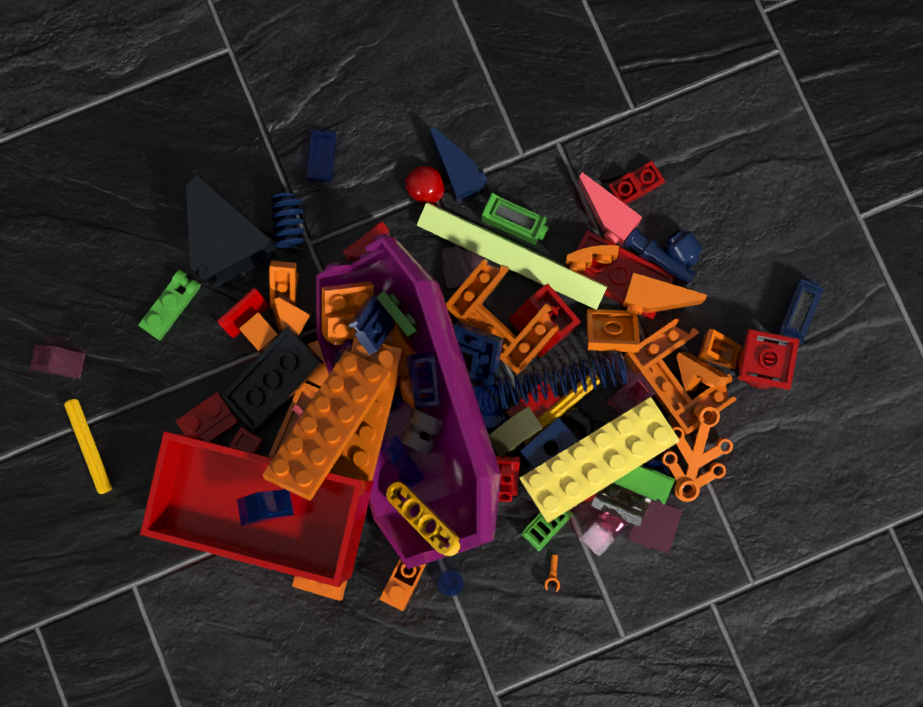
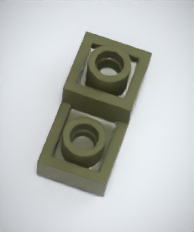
(514, 432)

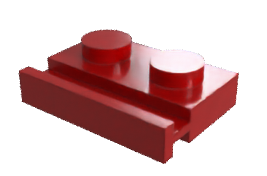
(208, 419)

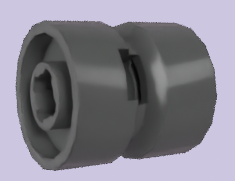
(430, 427)

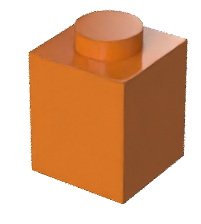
(258, 332)

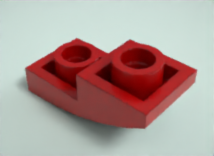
(637, 183)

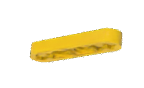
(421, 520)

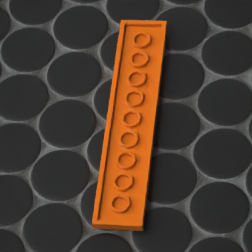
(363, 448)

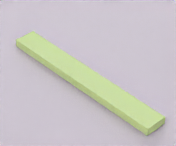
(512, 255)

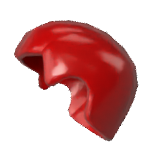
(425, 185)

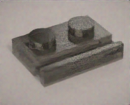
(622, 503)

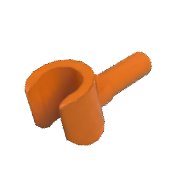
(553, 573)

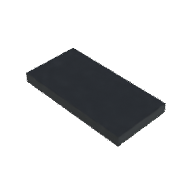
(272, 379)

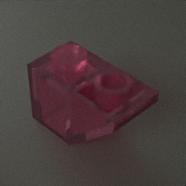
(603, 532)

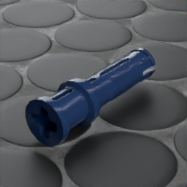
(650, 250)

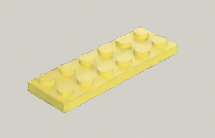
(599, 459)

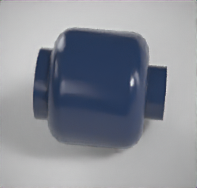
(684, 247)

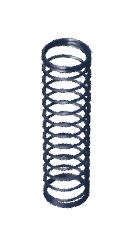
(621, 367)

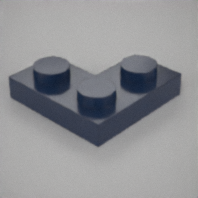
(485, 350)

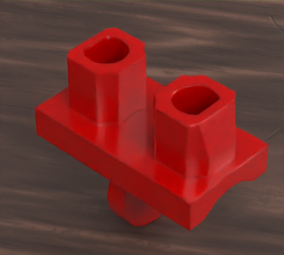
(509, 477)

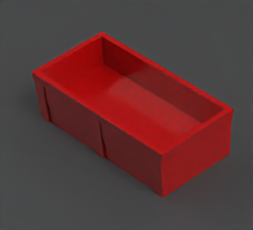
(197, 508)

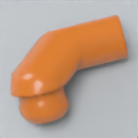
(406, 392)

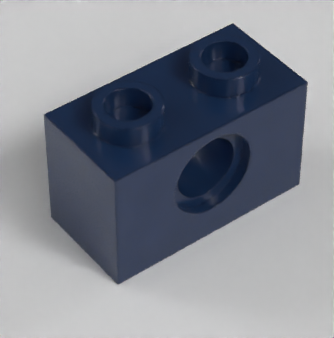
(554, 433)

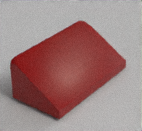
(242, 312)

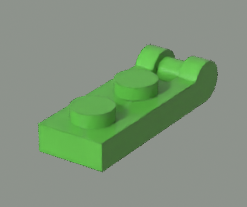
(169, 305)

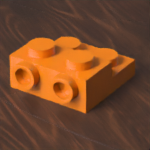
(339, 307)

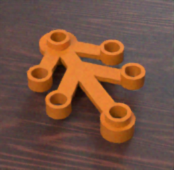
(696, 458)

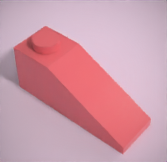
(611, 214)

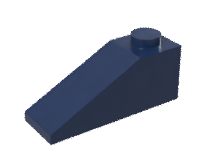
(459, 168)

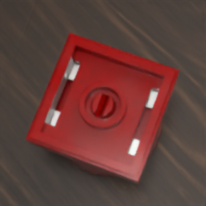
(767, 360)

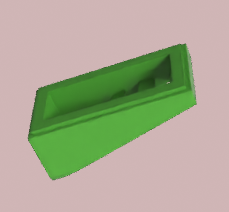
(533, 540)

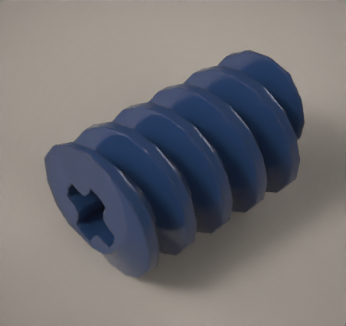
(287, 220)

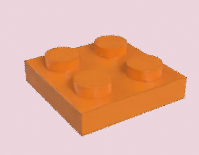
(612, 330)

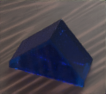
(265, 506)

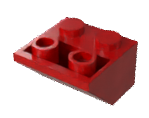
(559, 315)

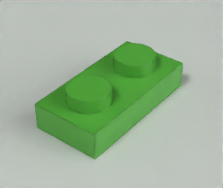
(391, 304)

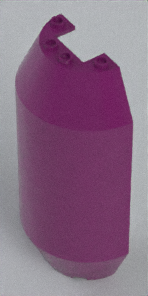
(462, 467)

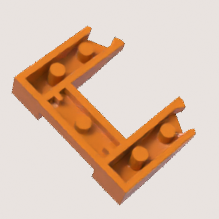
(468, 309)
(670, 393)

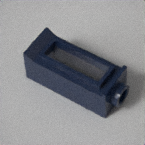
(800, 309)

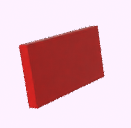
(619, 272)

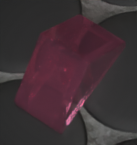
(57, 361)
(631, 394)

